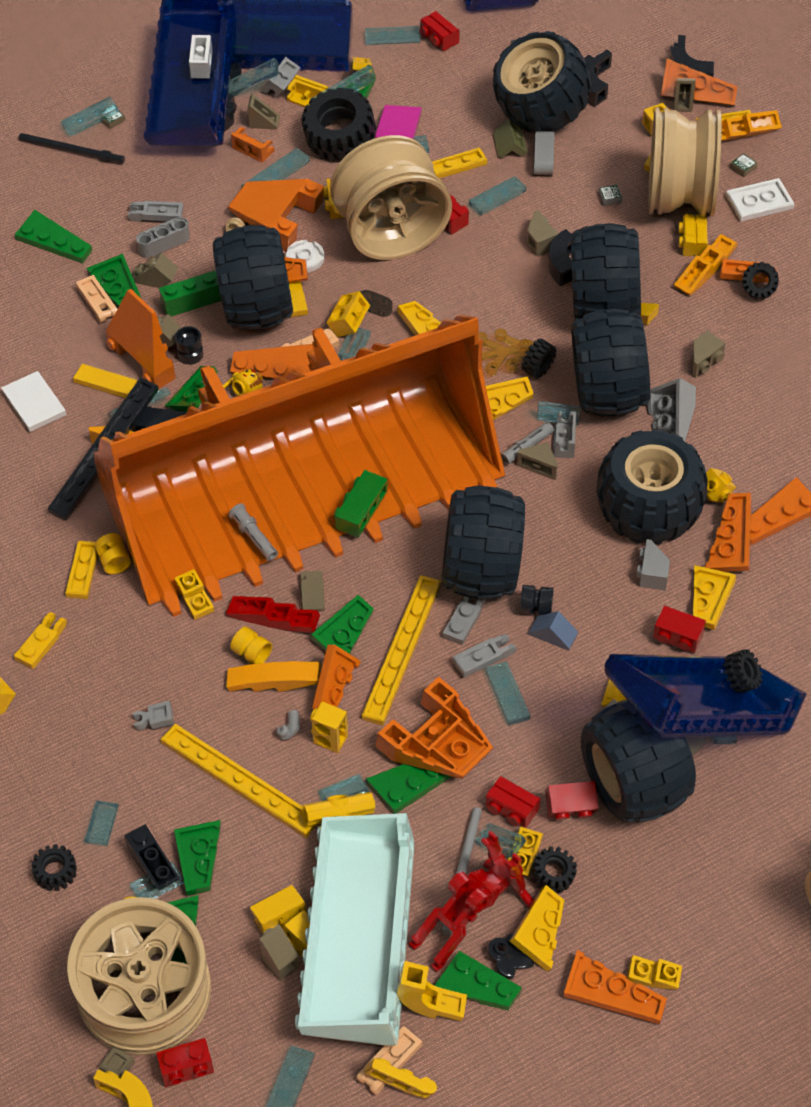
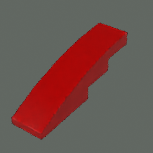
(274, 615)

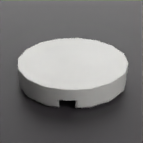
(306, 250)

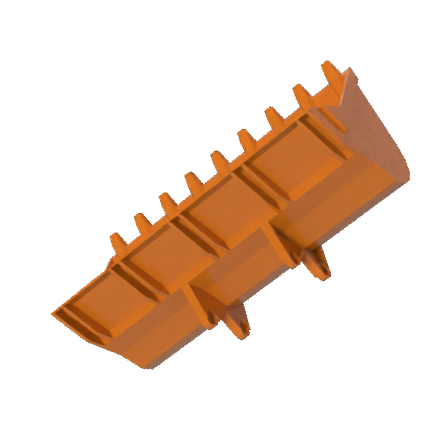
(294, 453)

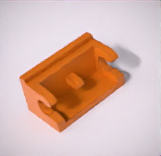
(250, 146)

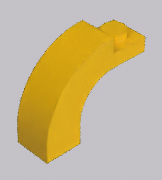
(426, 998)
(127, 1088)

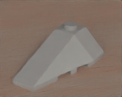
(672, 407)

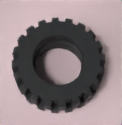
(333, 106)

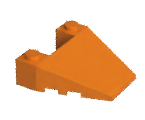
(271, 202)
(138, 332)
(445, 743)

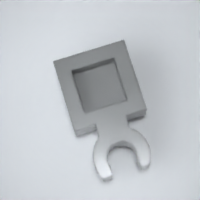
(157, 716)

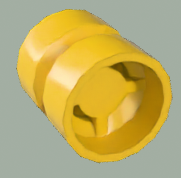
(113, 553)
(251, 646)

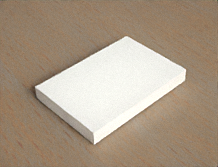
(759, 199)
(33, 401)

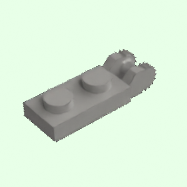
(155, 210)
(463, 620)
(483, 655)

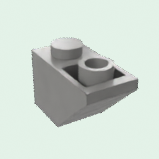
(654, 568)

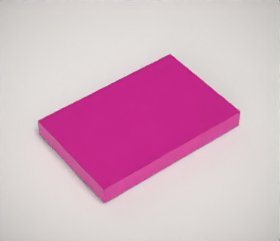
(399, 121)

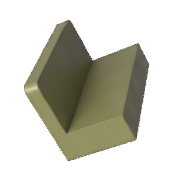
(509, 138)

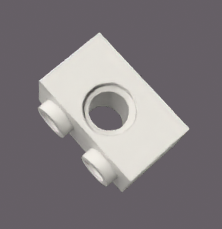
(200, 56)

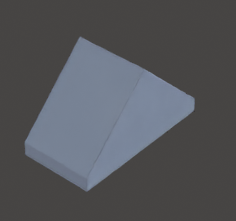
(554, 629)

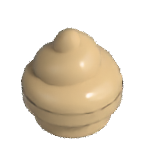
(234, 223)

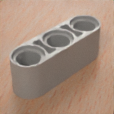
(544, 153)
(163, 237)

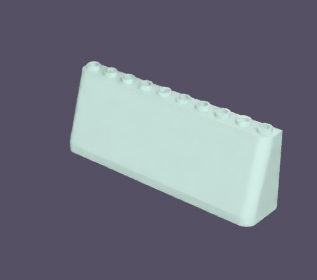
(357, 929)

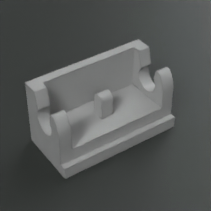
(286, 73)
(564, 436)

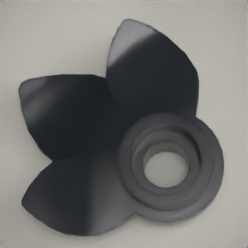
(510, 959)

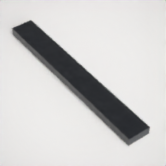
(86, 471)

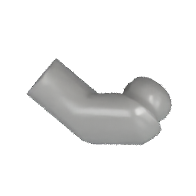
(293, 726)

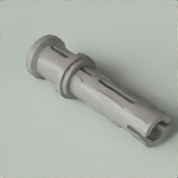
(248, 525)

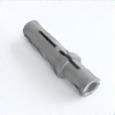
(528, 441)

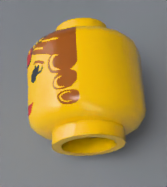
(246, 382)

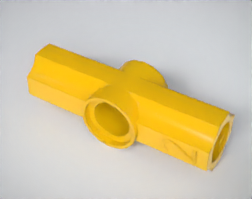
(338, 806)

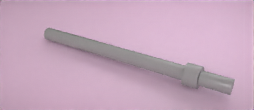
(467, 849)

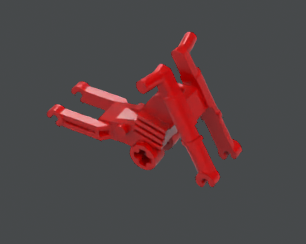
(472, 895)

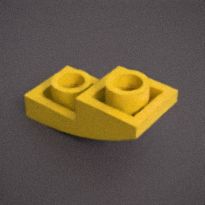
(194, 594)
(530, 849)
(654, 974)

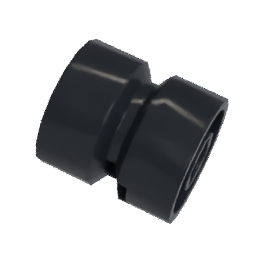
(189, 345)
(536, 599)

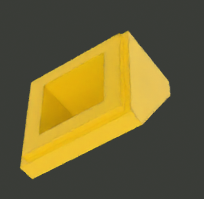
(649, 312)

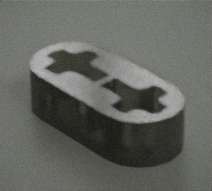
(378, 303)

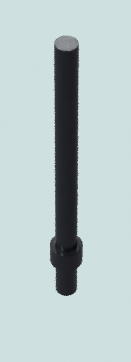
(104, 155)

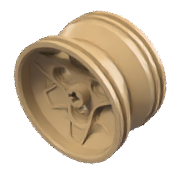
(684, 161)
(390, 197)
(140, 976)

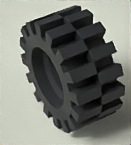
(763, 268)
(538, 358)
(743, 671)
(54, 855)
(561, 860)

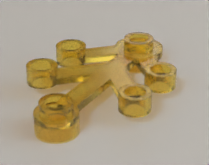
(501, 352)

